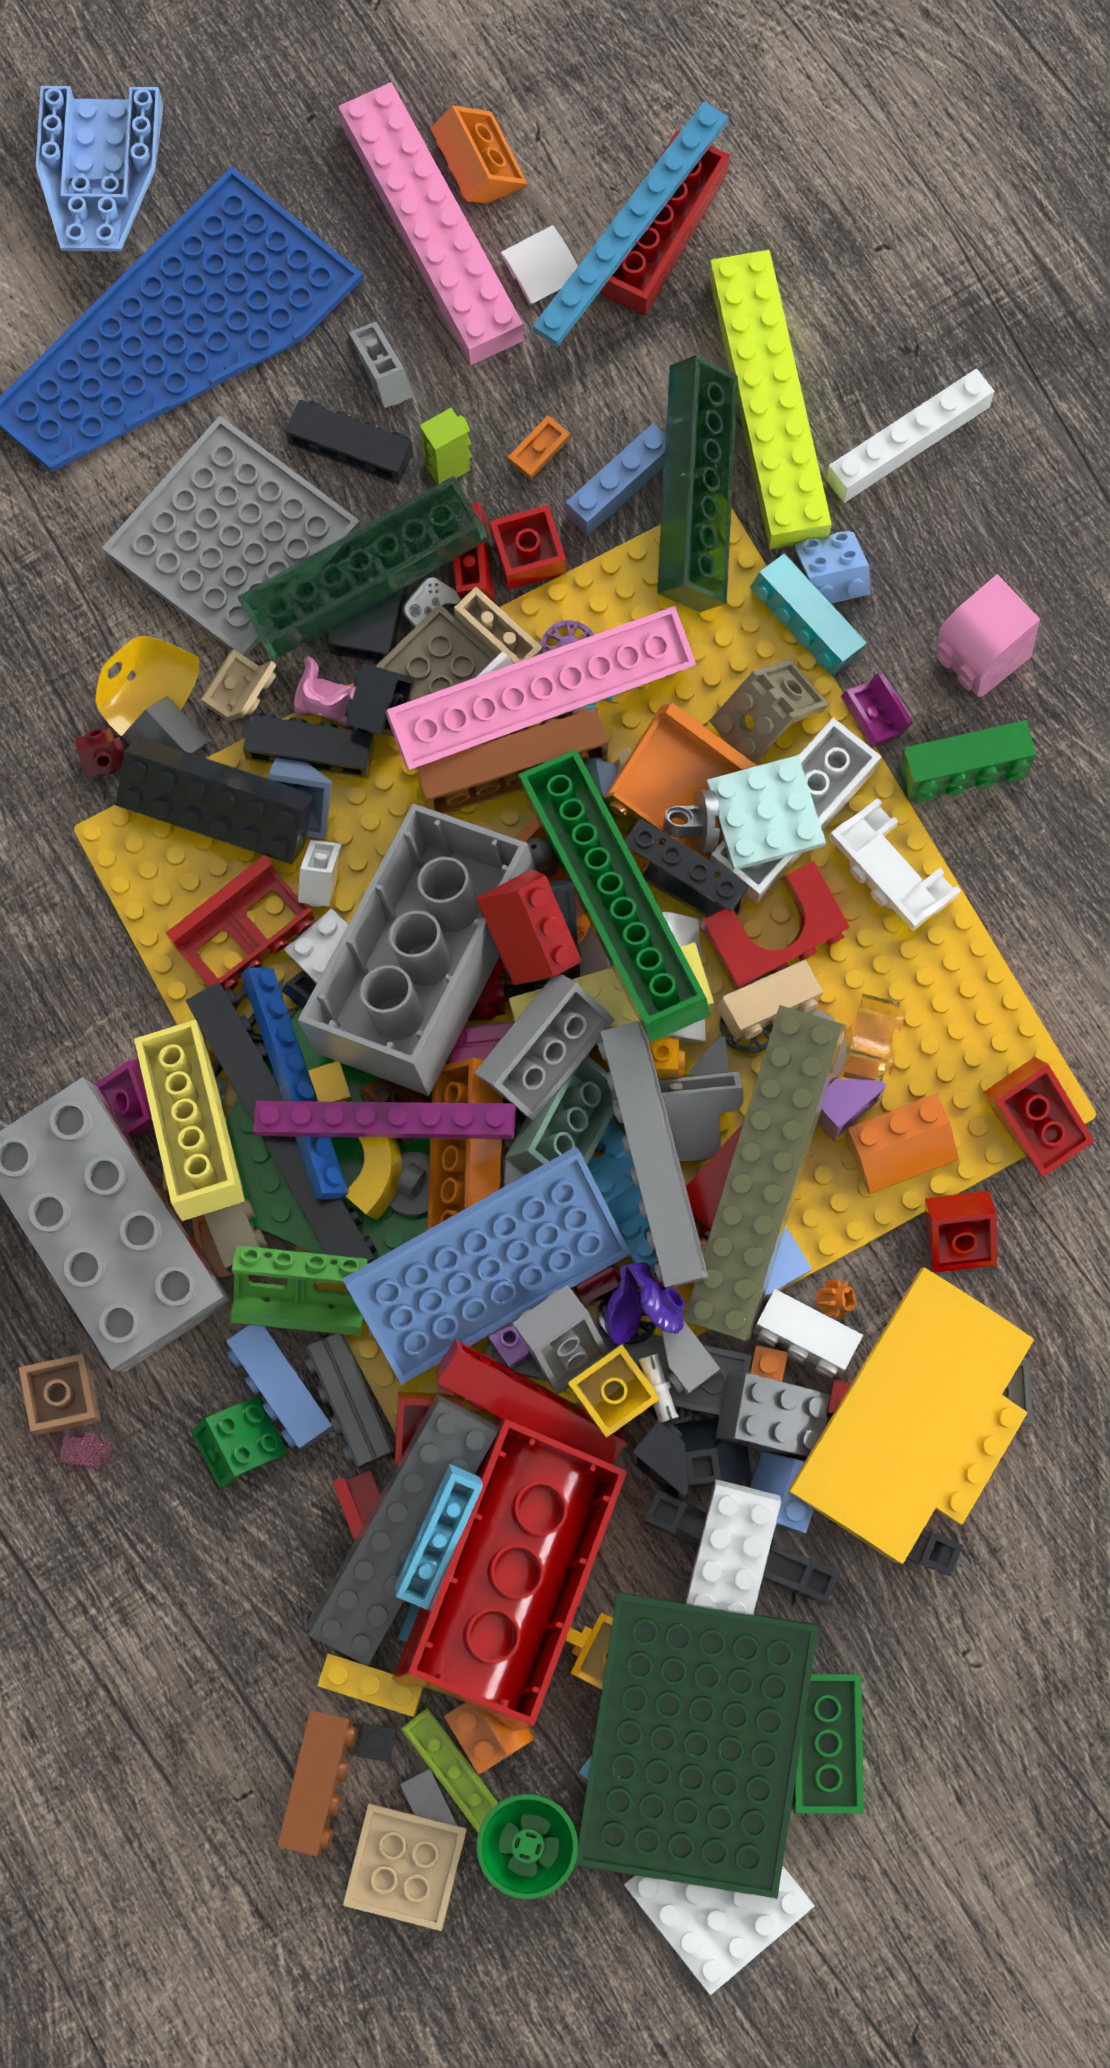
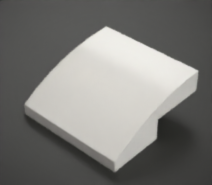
(540, 264)

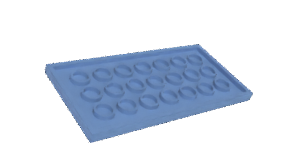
(487, 1264)

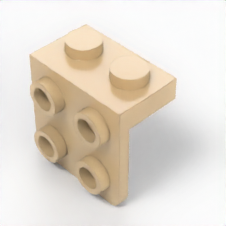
(237, 685)

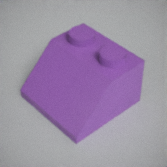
(847, 1102)

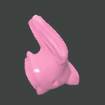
(321, 695)

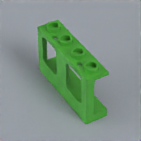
(298, 1302)

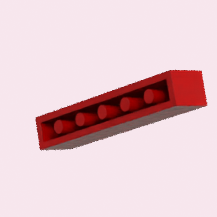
(523, 1401)

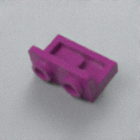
(877, 710)

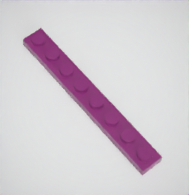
(385, 1119)

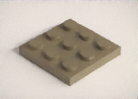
(438, 654)

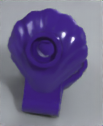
(625, 1306)

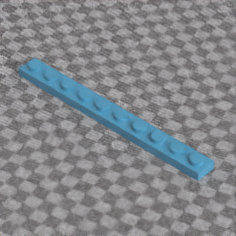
(630, 224)

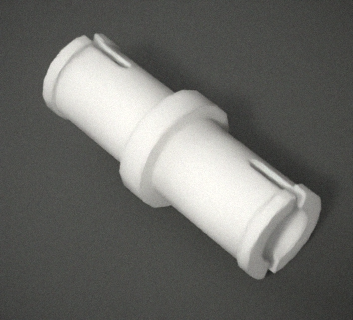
(654, 1374)

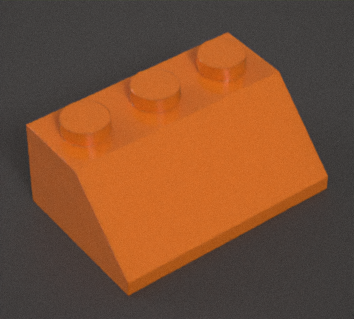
(477, 154)
(902, 1143)

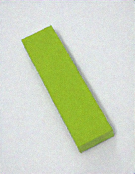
(450, 1767)

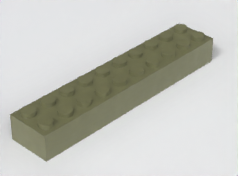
(765, 1172)

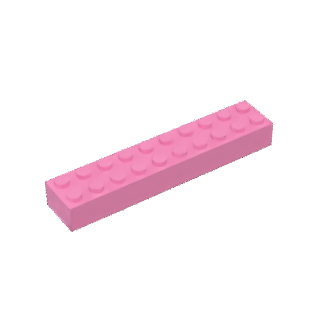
(431, 224)

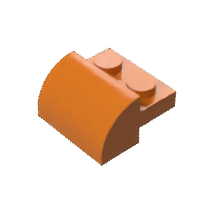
(485, 1737)

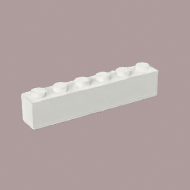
(910, 435)

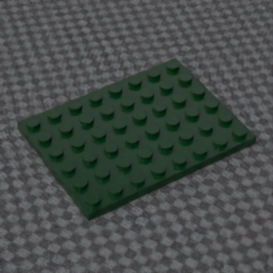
(697, 1745)

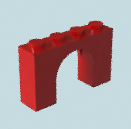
(819, 923)

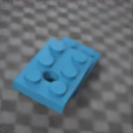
(616, 1185)

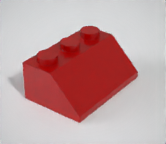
(528, 928)

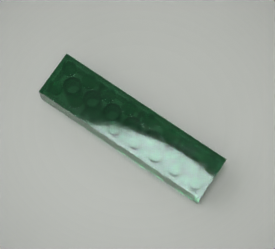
(697, 484)
(363, 567)

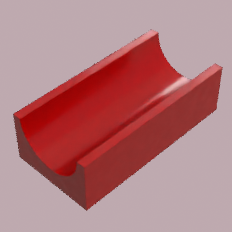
(514, 1577)

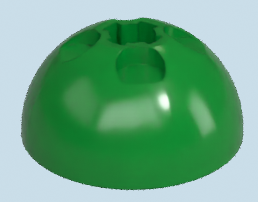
(506, 1829)

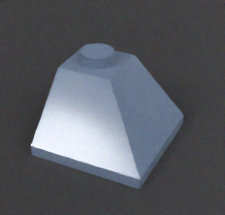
(306, 778)

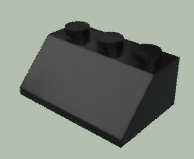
(664, 1459)

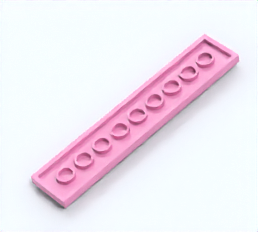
(540, 688)

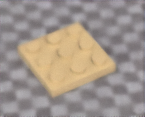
(405, 1866)

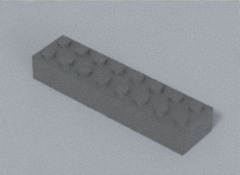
(363, 1594)

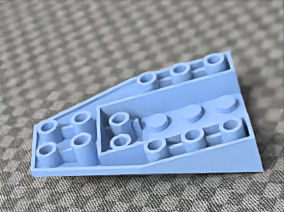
(96, 163)

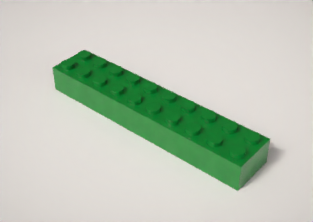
(614, 896)

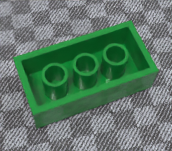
(966, 761)
(831, 1747)

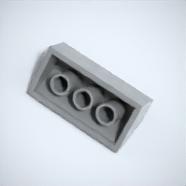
(544, 1045)

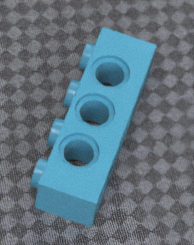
(438, 1536)

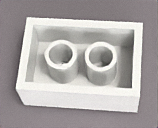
(807, 1335)

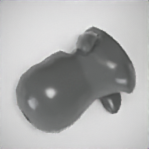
(543, 856)

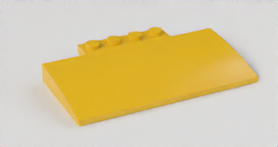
(918, 1420)

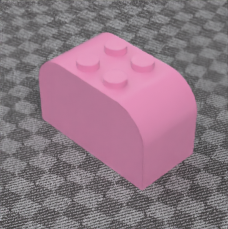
(987, 637)

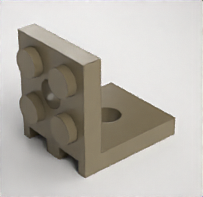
(775, 700)

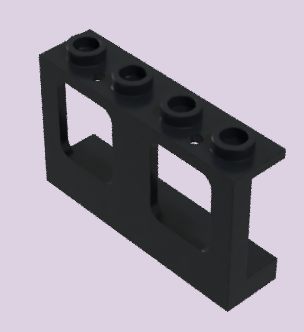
(685, 873)

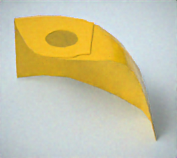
(159, 671)

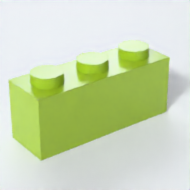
(446, 446)

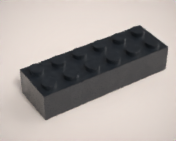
(214, 799)

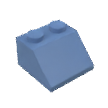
(775, 1476)

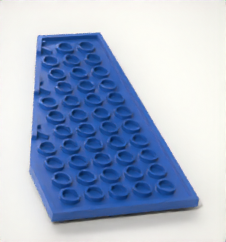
(192, 312)

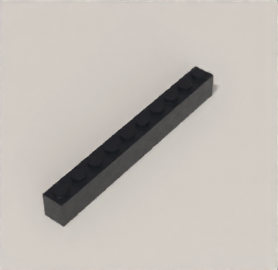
(253, 1082)

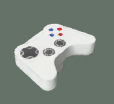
(427, 598)

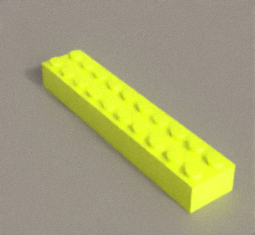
(769, 399)

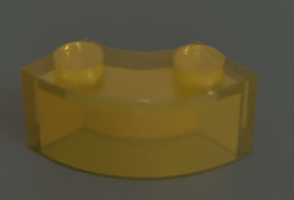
(872, 1039)

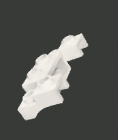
(886, 871)

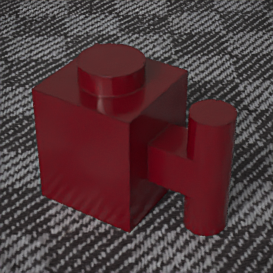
(598, 1286)

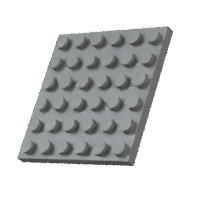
(223, 527)

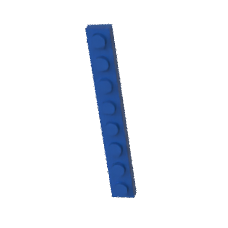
(292, 1077)

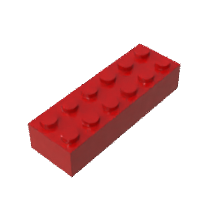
(659, 248)

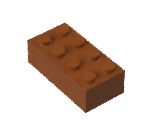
(316, 1784)

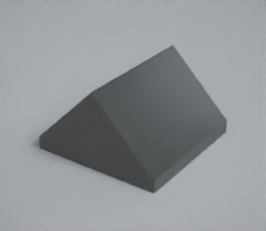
(167, 725)

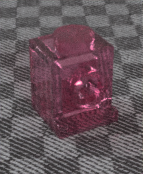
(84, 1451)

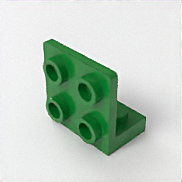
(238, 1441)

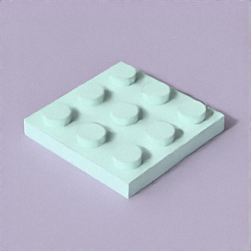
(766, 813)

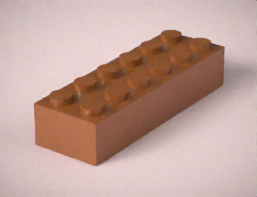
(494, 766)

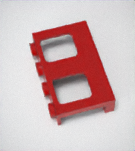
(228, 913)

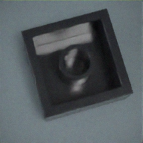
(374, 694)

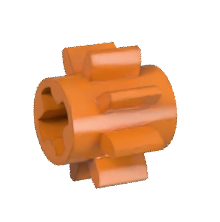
(835, 1299)

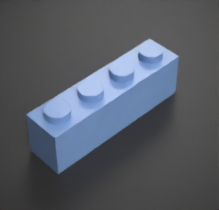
(617, 481)
(280, 1386)

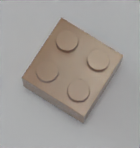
(59, 1394)

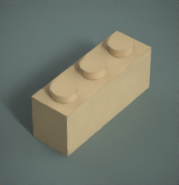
(495, 627)
(757, 1004)

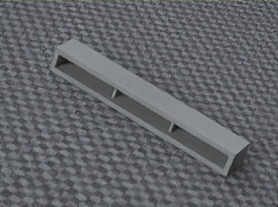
(653, 1155)

